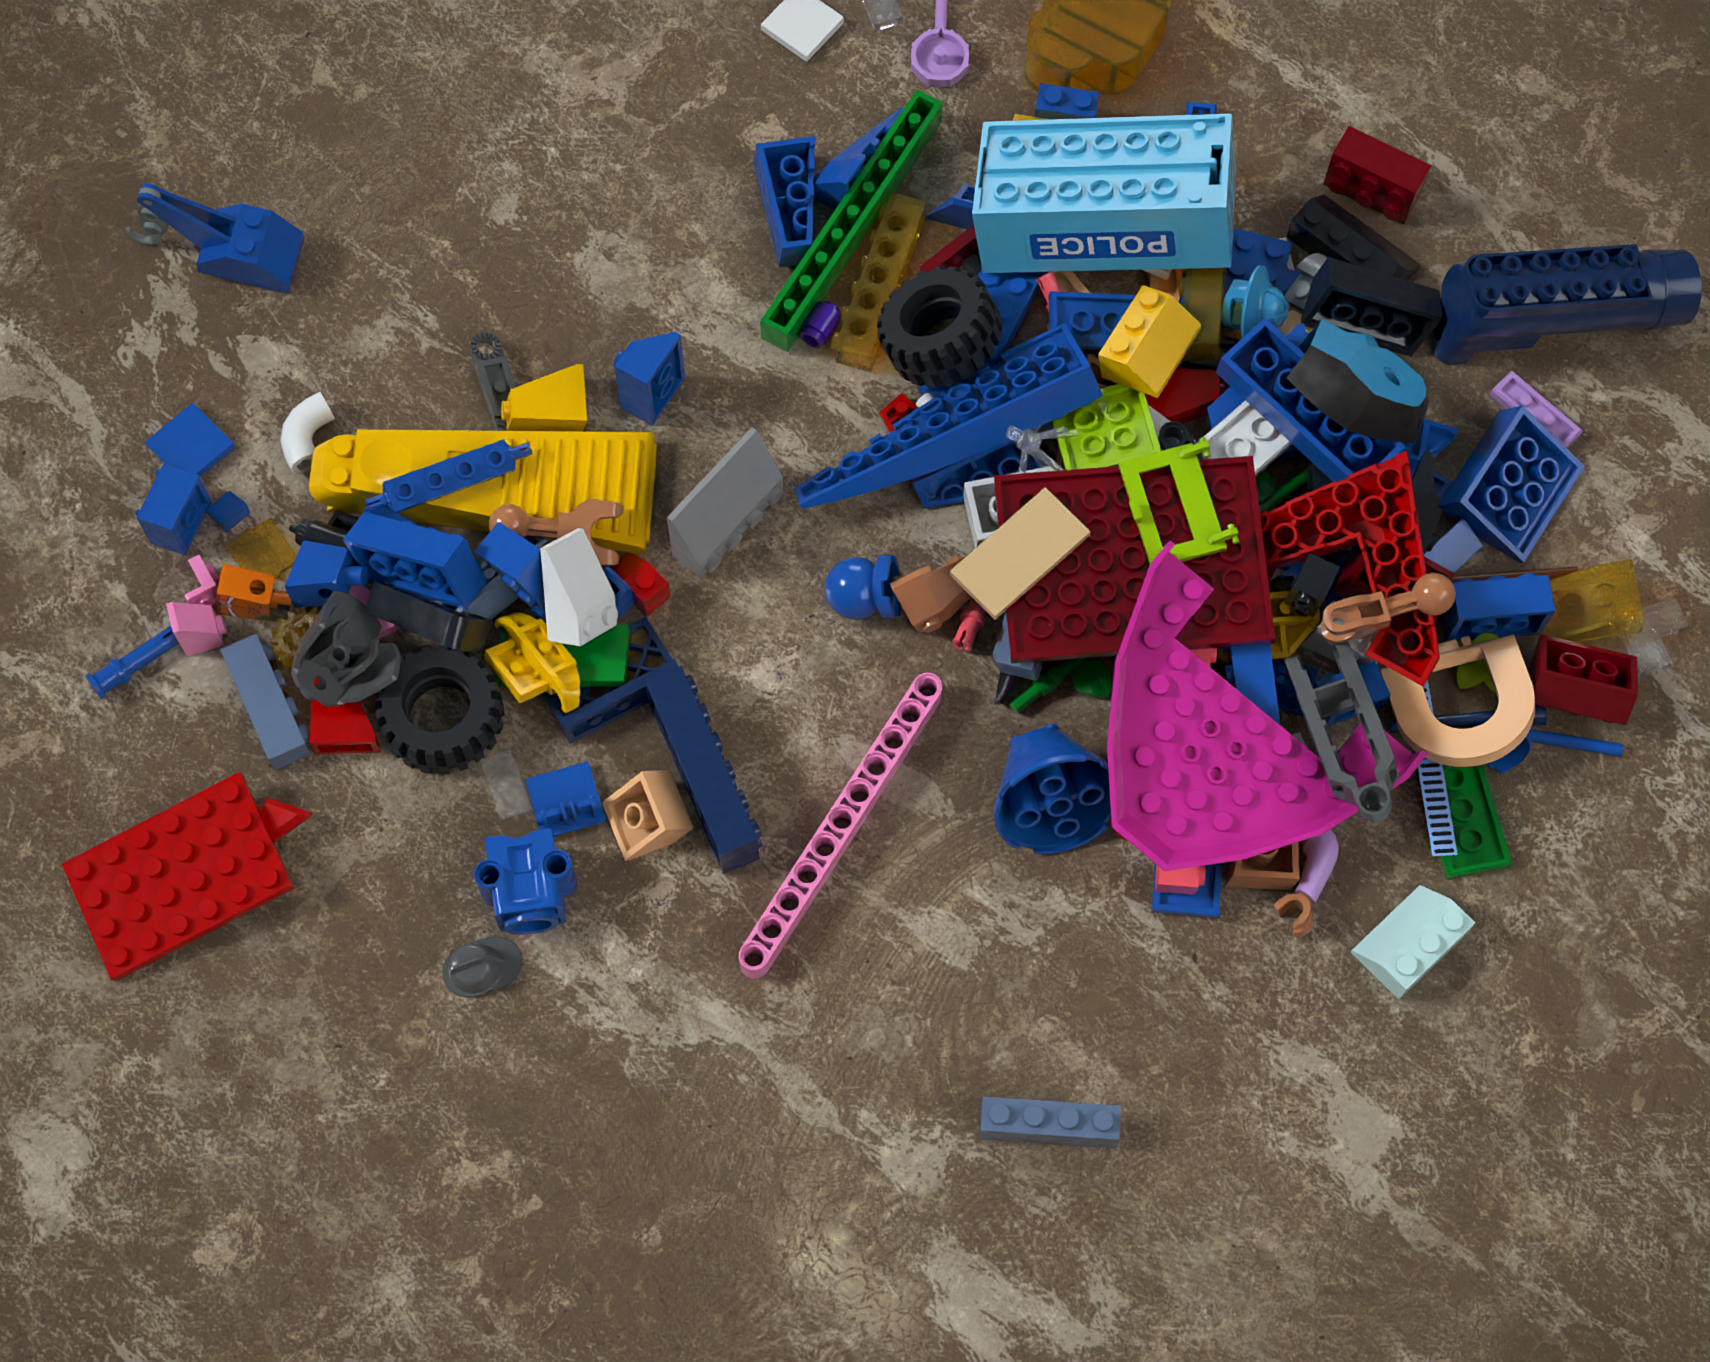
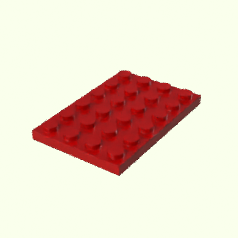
(177, 876)

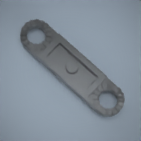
(493, 375)

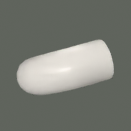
(299, 431)

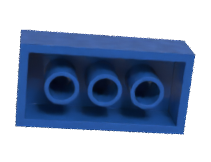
(416, 559)

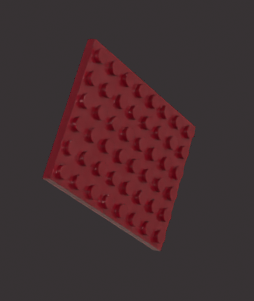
(1092, 592)

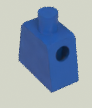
(320, 571)

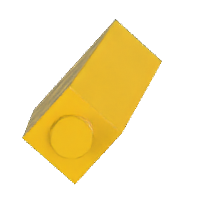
(548, 403)

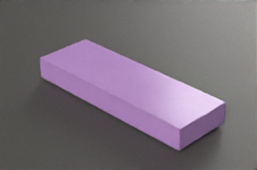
(1514, 392)

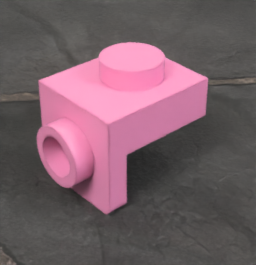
(206, 574)

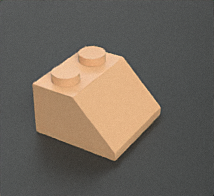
(647, 814)

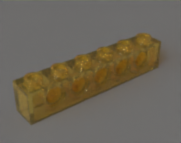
(902, 213)

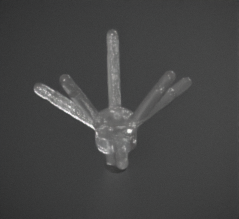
(1030, 441)

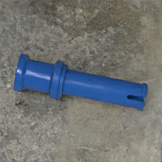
(119, 670)

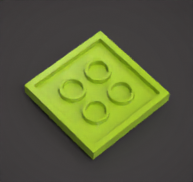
(1110, 430)

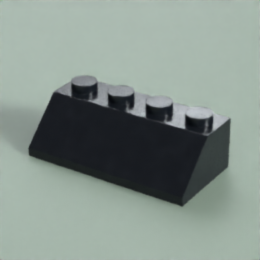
(1334, 232)
(1373, 304)

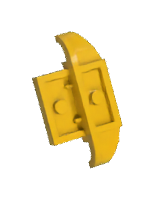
(533, 664)

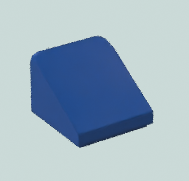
(228, 511)

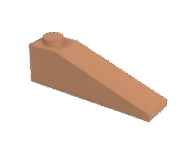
(930, 596)

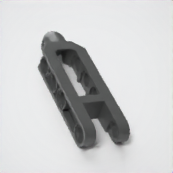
(1350, 692)

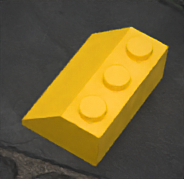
(1148, 342)

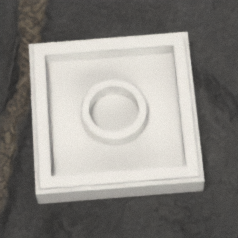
(802, 25)

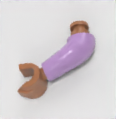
(1320, 860)

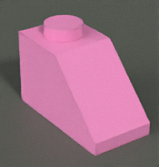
(196, 626)

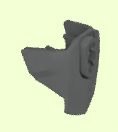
(344, 654)

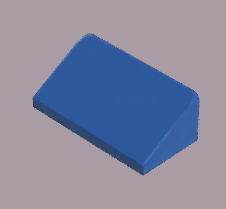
(1455, 547)

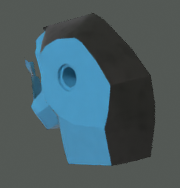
(1360, 384)

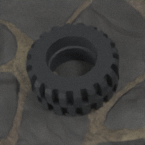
(956, 349)
(454, 746)

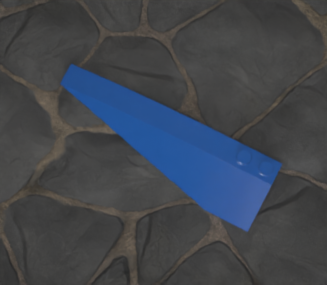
(1023, 390)

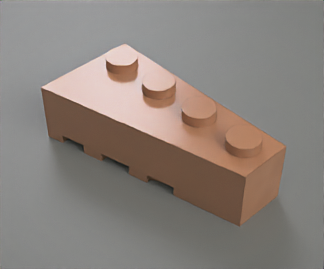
(1268, 870)

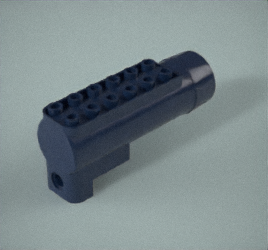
(1520, 296)

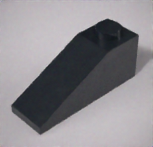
(1425, 500)

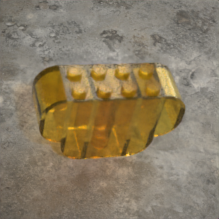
(1093, 43)

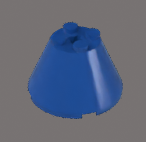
(1051, 793)

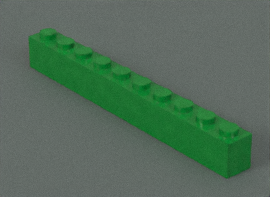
(851, 220)

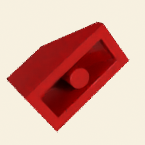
(647, 585)

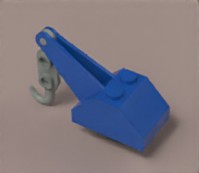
(234, 241)

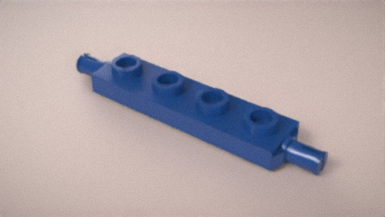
(448, 476)

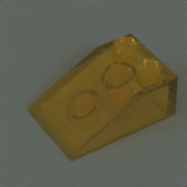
(1596, 603)

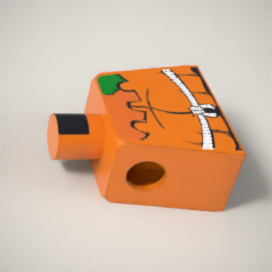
(249, 594)

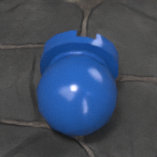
(861, 588)

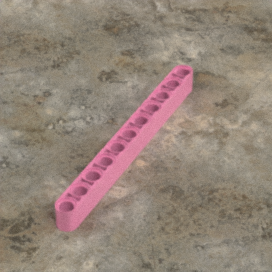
(837, 838)

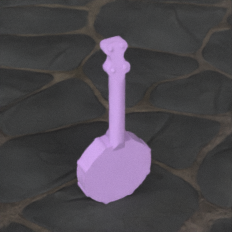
(940, 54)

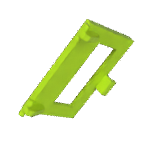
(1193, 495)

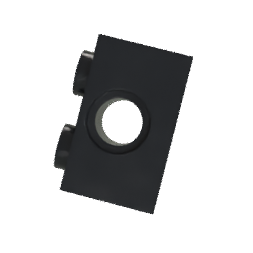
(1311, 586)

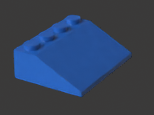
(1512, 483)

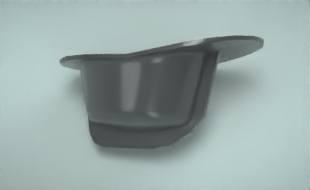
(482, 966)

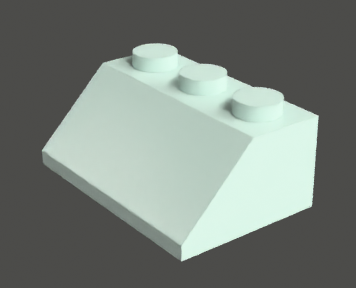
(1412, 939)

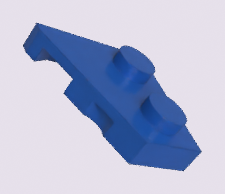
(1432, 437)

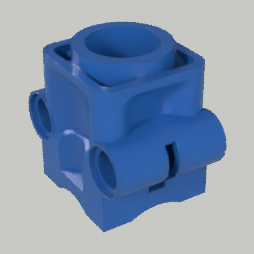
(526, 881)

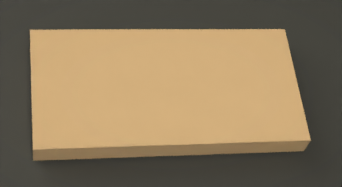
(1019, 553)

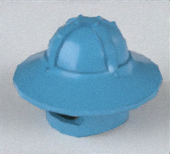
(1253, 302)

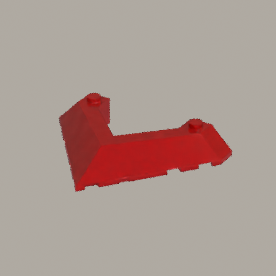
(1380, 516)

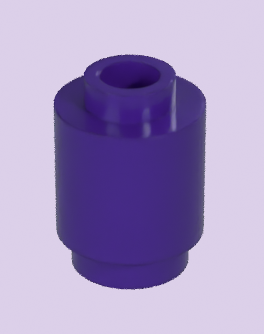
(820, 324)

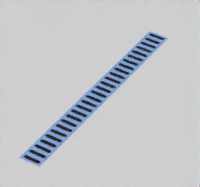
(1436, 802)

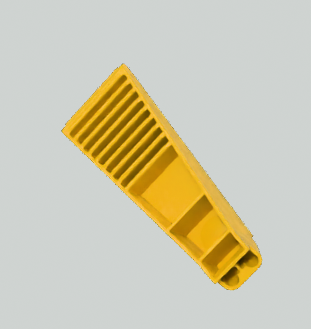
(554, 479)

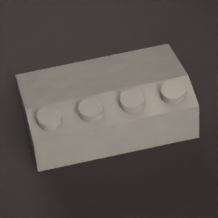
(725, 505)

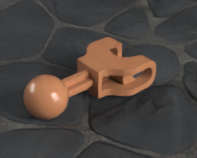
(582, 517)
(1368, 613)

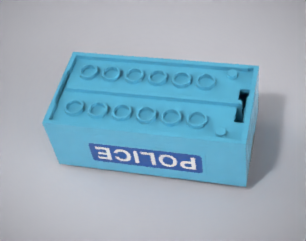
(1106, 194)

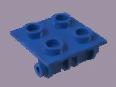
(565, 799)

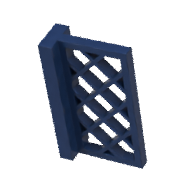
(615, 702)

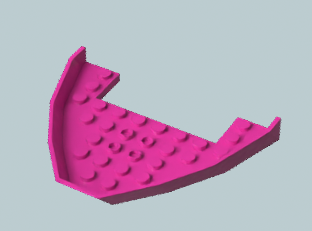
(1197, 762)

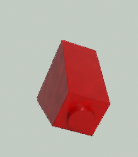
(1187, 394)
(341, 729)

